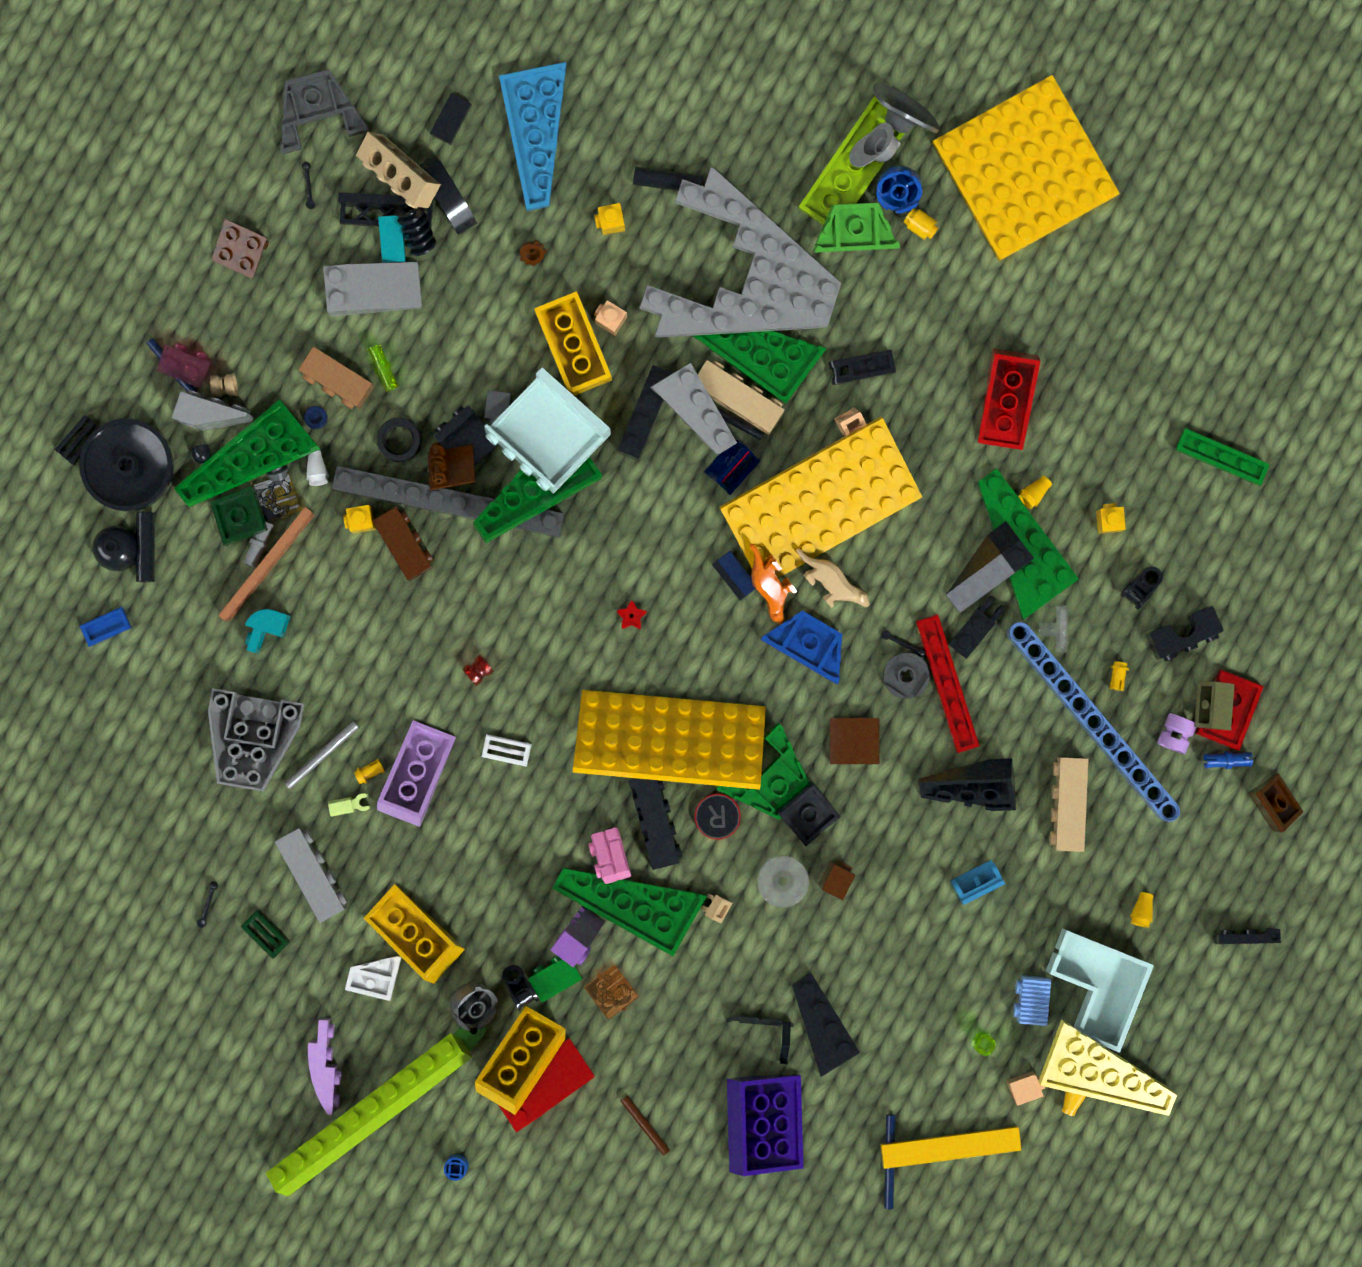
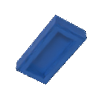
(105, 626)

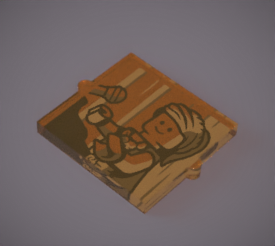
(611, 992)

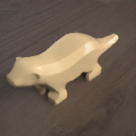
(833, 580)

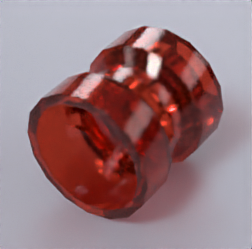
(482, 666)

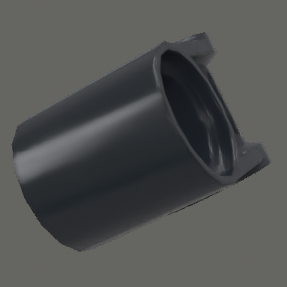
(1141, 587)
(520, 989)

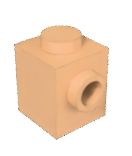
(610, 317)

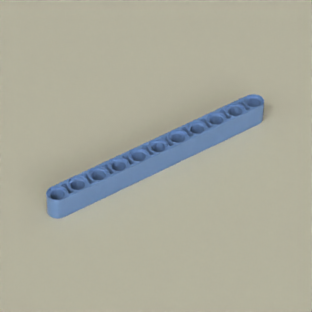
(1101, 729)

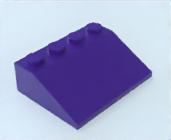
(764, 1124)

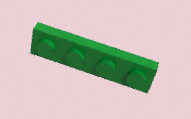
(1222, 457)

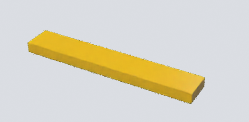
(950, 1147)

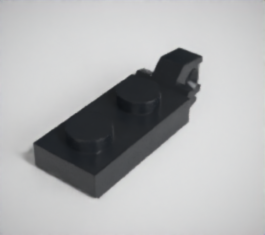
(1269, 935)

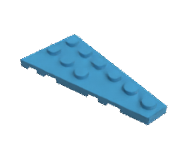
(533, 115)

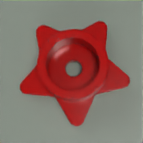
(635, 621)

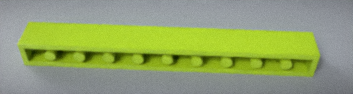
(368, 1115)

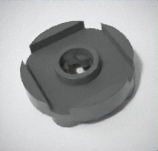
(919, 675)

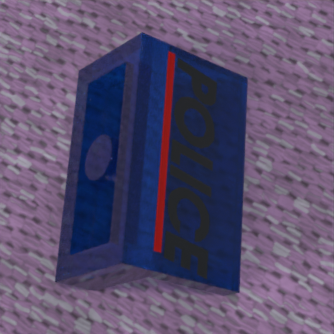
(732, 467)

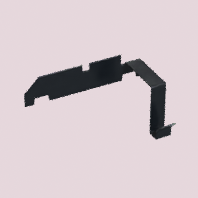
(774, 1022)

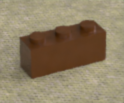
(404, 543)
(837, 879)

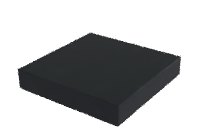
(808, 813)

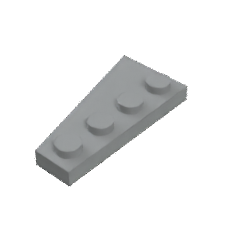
(691, 401)

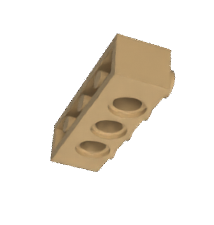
(397, 170)

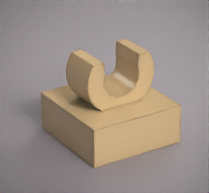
(717, 909)

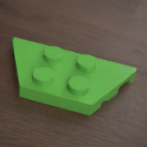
(855, 228)

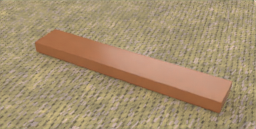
(266, 565)

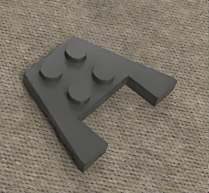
(314, 99)

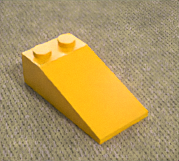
(414, 934)

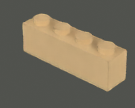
(739, 398)
(1070, 804)

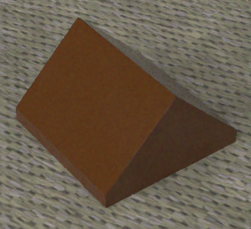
(1276, 803)

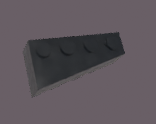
(654, 822)

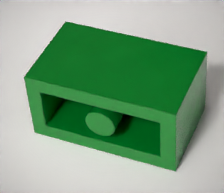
(553, 978)

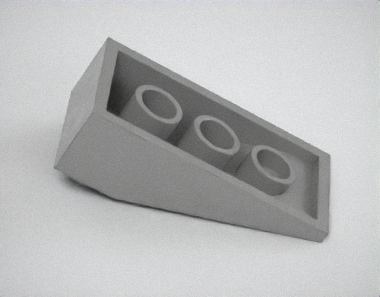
(372, 288)

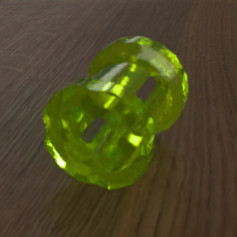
(990, 1047)

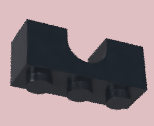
(1204, 626)

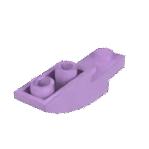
(324, 1075)

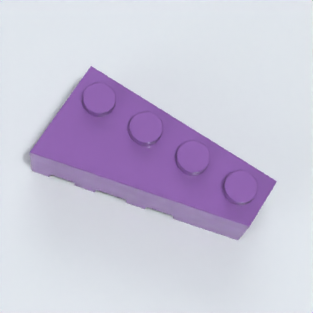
(575, 940)

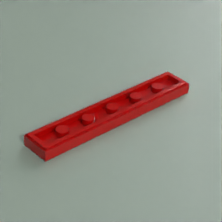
(947, 683)

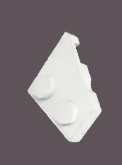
(374, 978)

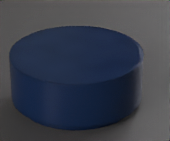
(316, 417)

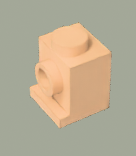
(850, 421)

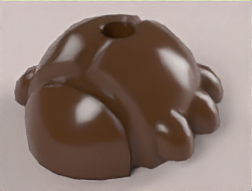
(532, 256)

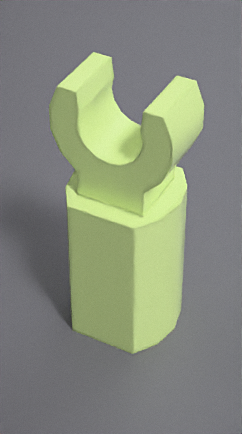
(346, 805)

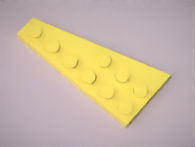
(1092, 1070)

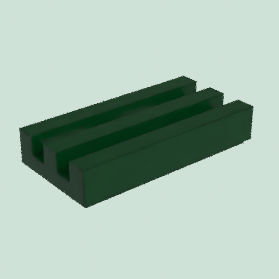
(271, 927)

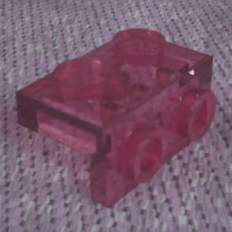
(184, 364)

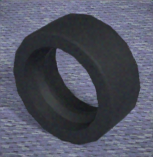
(401, 457)

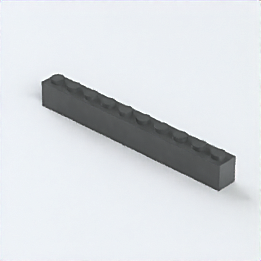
(437, 500)

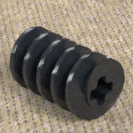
(416, 229)

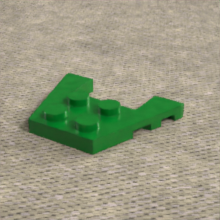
(779, 780)

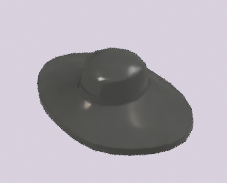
(903, 111)

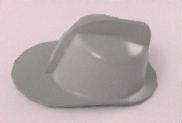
(875, 146)

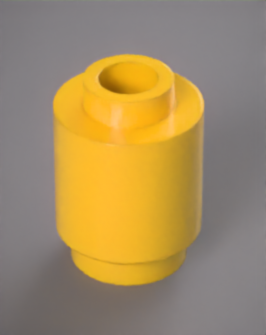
(921, 224)

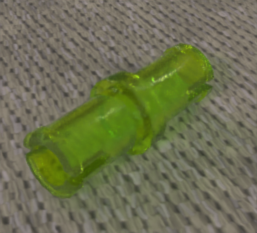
(383, 368)

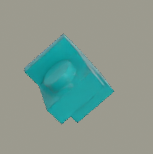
(262, 622)

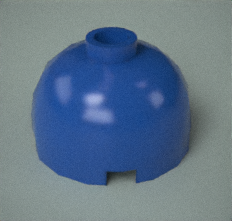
(899, 189)

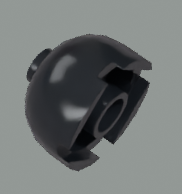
(115, 548)

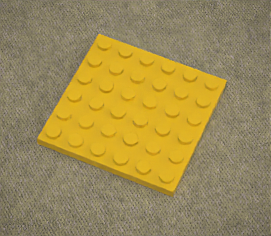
(1025, 168)

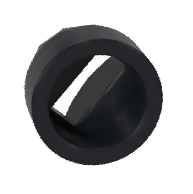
(201, 453)

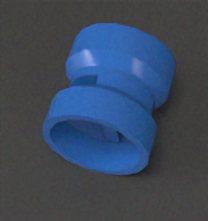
(458, 1163)

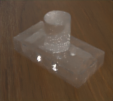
(1057, 629)

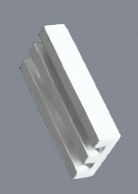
(504, 740)

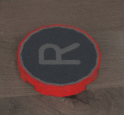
(717, 816)

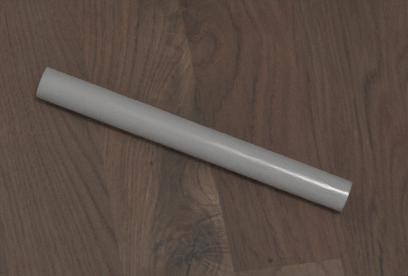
(321, 755)

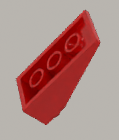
(1008, 398)
(559, 1080)

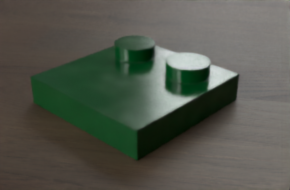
(238, 516)

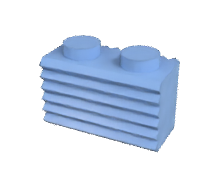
(1033, 1000)

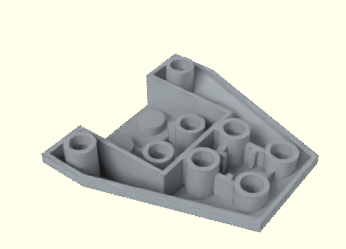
(250, 737)

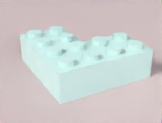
(1113, 985)

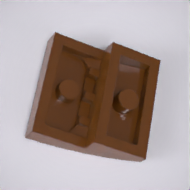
(854, 740)

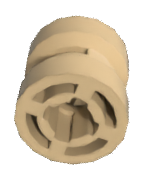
(223, 385)

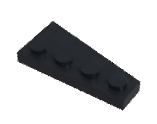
(825, 1031)

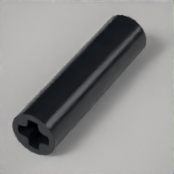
(663, 179)
(145, 547)

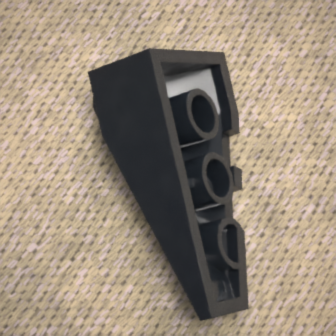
(993, 562)
(982, 783)

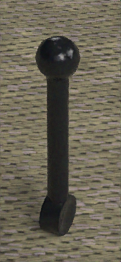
(310, 204)
(887, 635)
(202, 922)

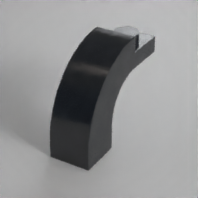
(449, 196)

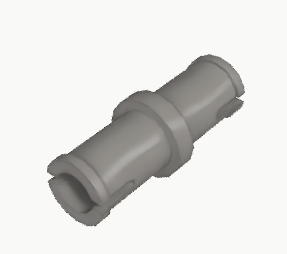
(257, 546)

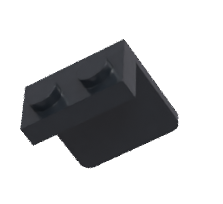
(465, 430)

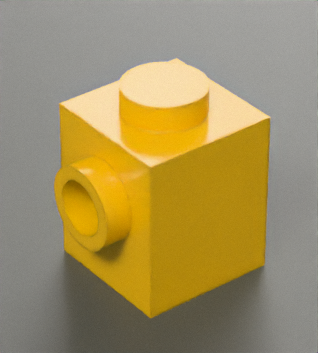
(610, 219)
(359, 519)
(1110, 519)

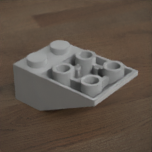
(197, 412)

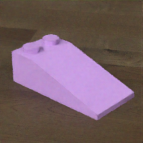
(415, 773)

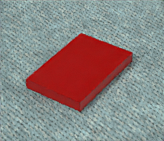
(1244, 704)

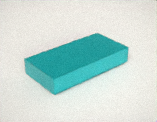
(391, 239)

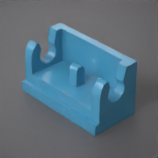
(977, 882)

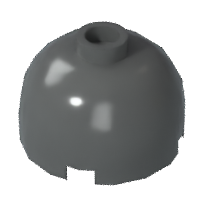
(473, 1005)

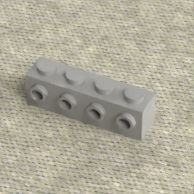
(311, 874)

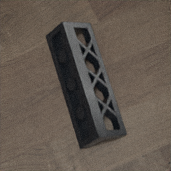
(372, 201)

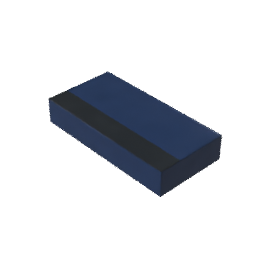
(734, 575)

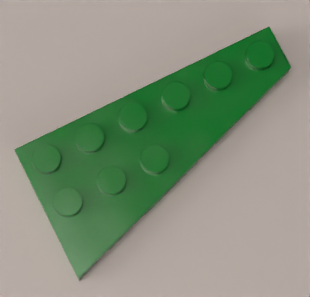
(258, 449)

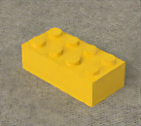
(573, 344)
(520, 1060)

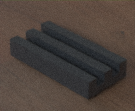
(60, 448)

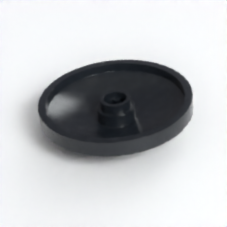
(126, 465)

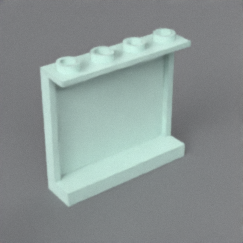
(548, 432)

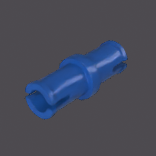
(1228, 760)

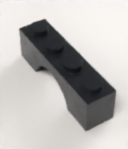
(643, 417)

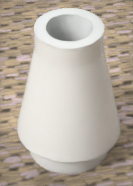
(316, 470)

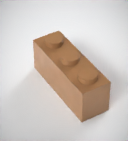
(335, 379)

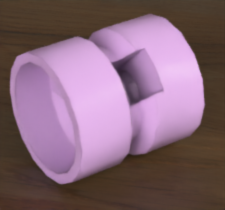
(1180, 726)

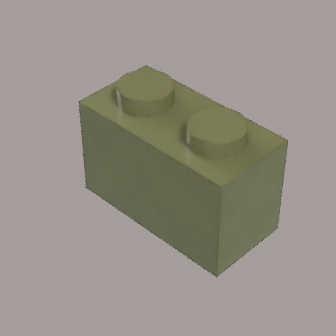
(1214, 705)

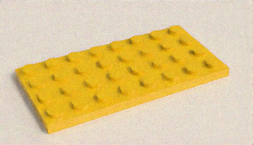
(823, 498)
(670, 739)

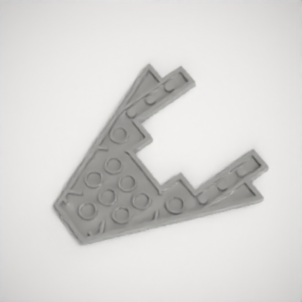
(782, 285)

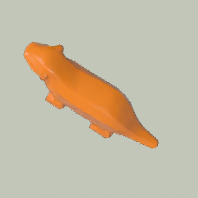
(769, 585)

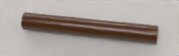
(644, 1124)

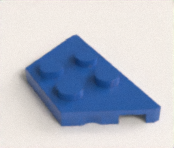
(809, 643)

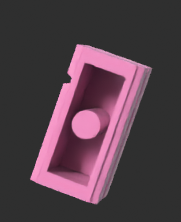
(610, 856)

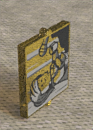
(277, 498)

